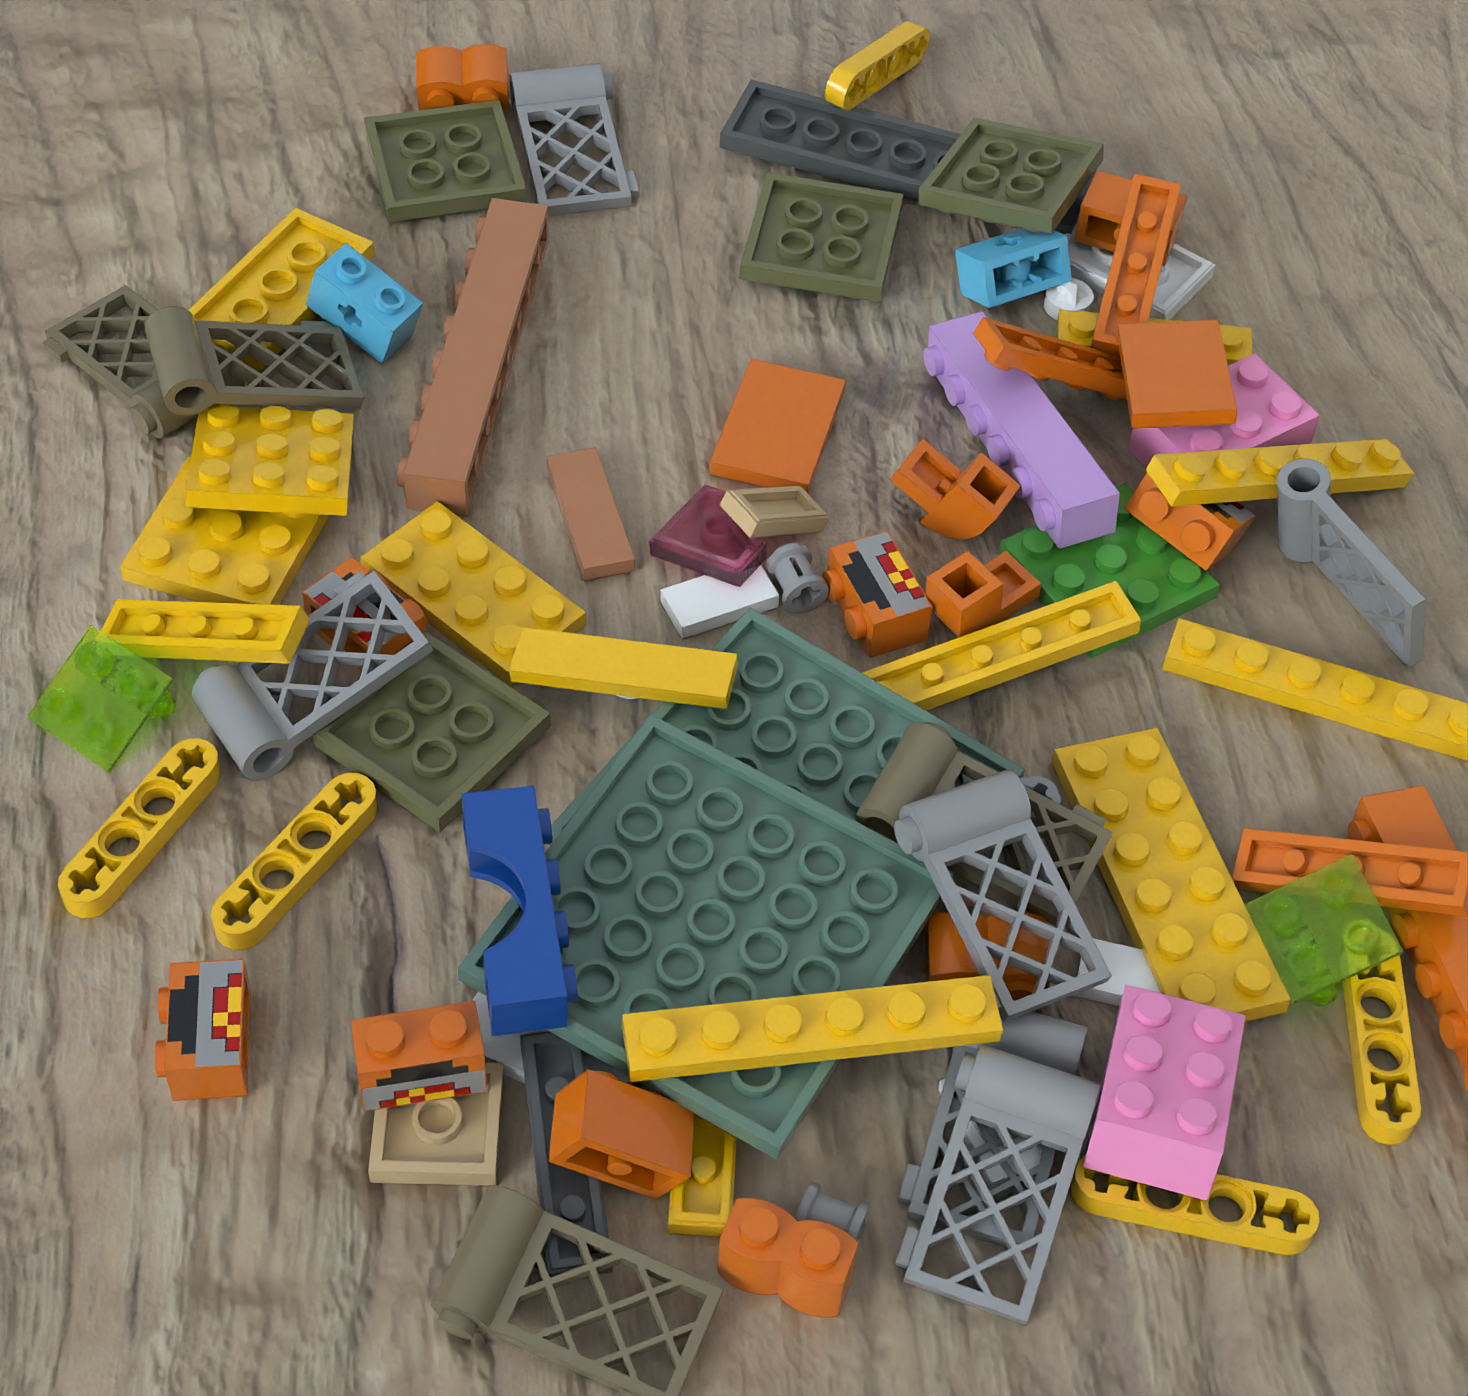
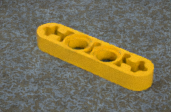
(877, 65)
(133, 822)
(289, 855)
(1387, 1034)
(1195, 1218)

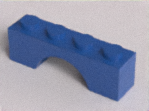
(525, 970)

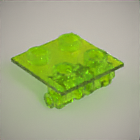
(102, 698)
(1323, 930)

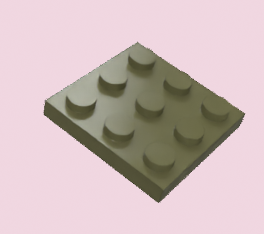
(444, 160)
(1011, 175)
(822, 237)
(435, 733)

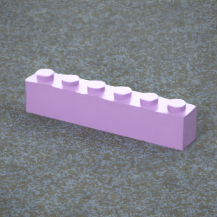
(1023, 436)

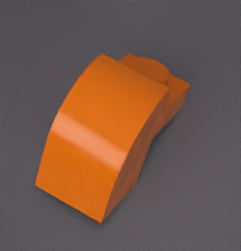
(955, 500)
(979, 595)

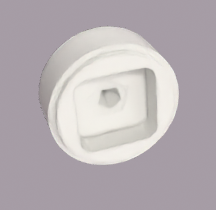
(1068, 296)

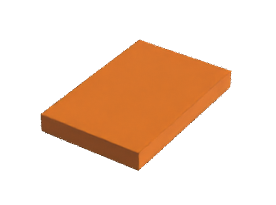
(1176, 374)
(777, 426)

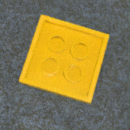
(271, 460)
(219, 551)

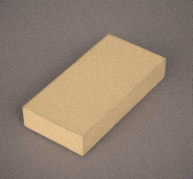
(774, 511)

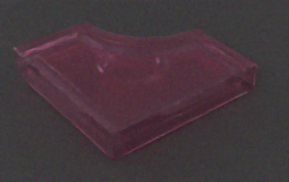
(708, 540)

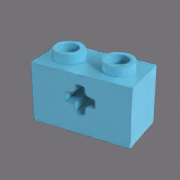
(1012, 266)
(364, 303)

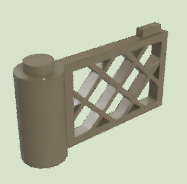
(193, 367)
(146, 400)
(930, 764)
(493, 1274)

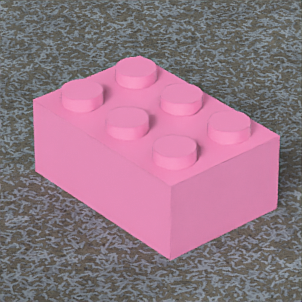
(1266, 417)
(1166, 1092)

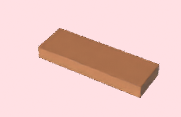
(590, 514)

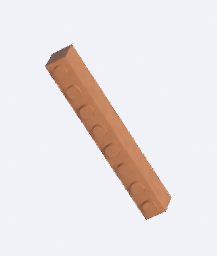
(476, 358)

